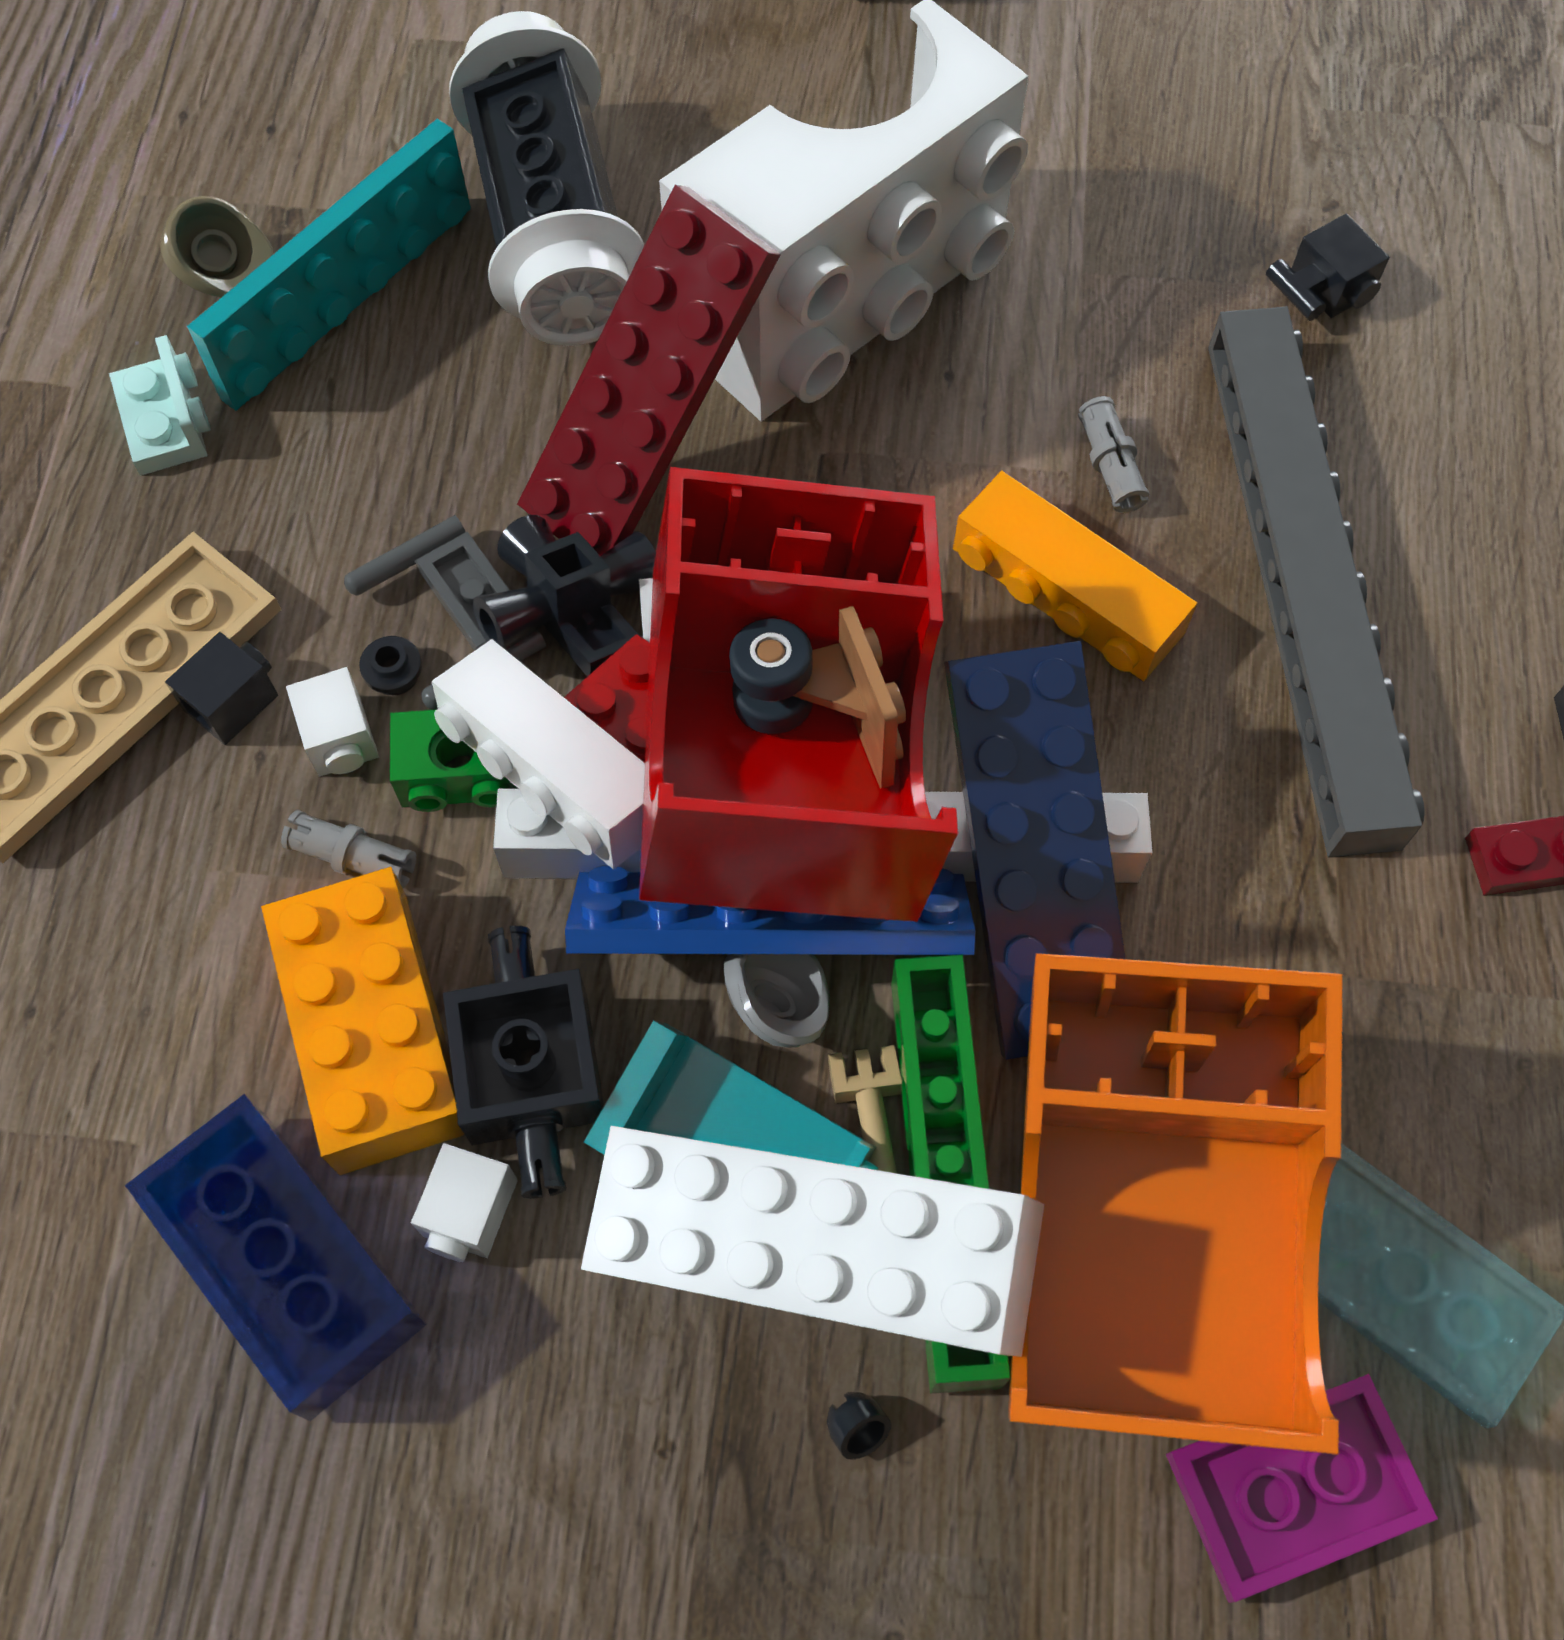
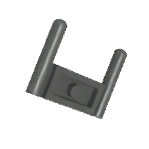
(456, 575)

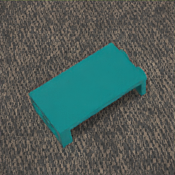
(699, 1095)

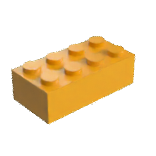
(363, 1021)

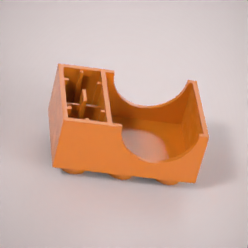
(1184, 1193)

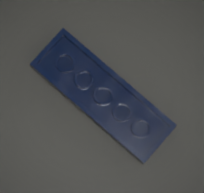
(1033, 819)

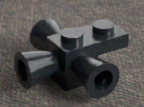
(565, 591)

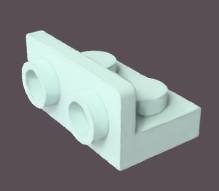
(158, 412)

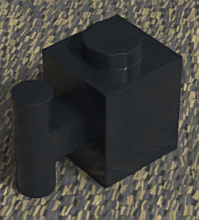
(1332, 270)

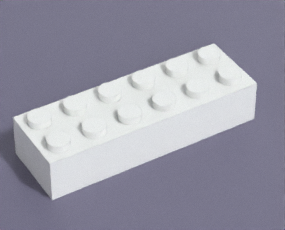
(817, 1239)

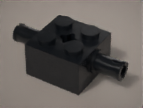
(530, 1101)

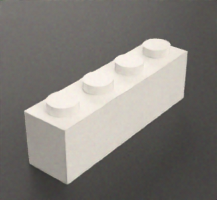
(546, 750)

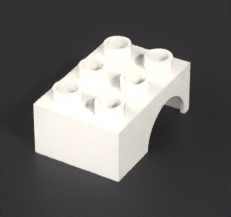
(866, 213)

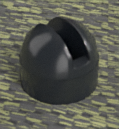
(858, 1425)

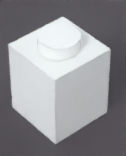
(332, 722)
(463, 1203)

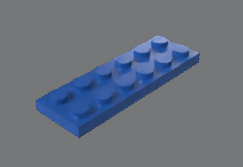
(613, 920)

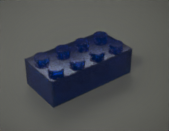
(275, 1258)

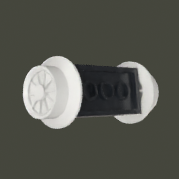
(554, 221)

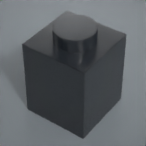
(223, 686)

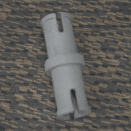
(1113, 454)
(345, 848)

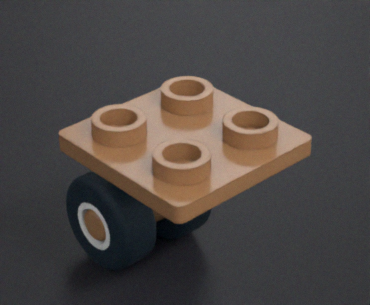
(782, 677)

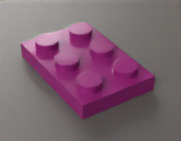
(1293, 1511)

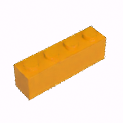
(1072, 576)

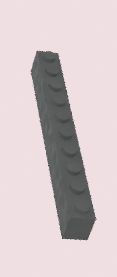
(1313, 587)

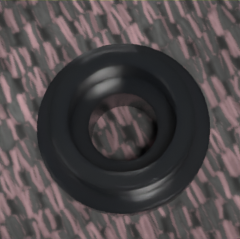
(393, 679)

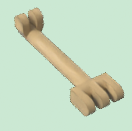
(868, 1092)

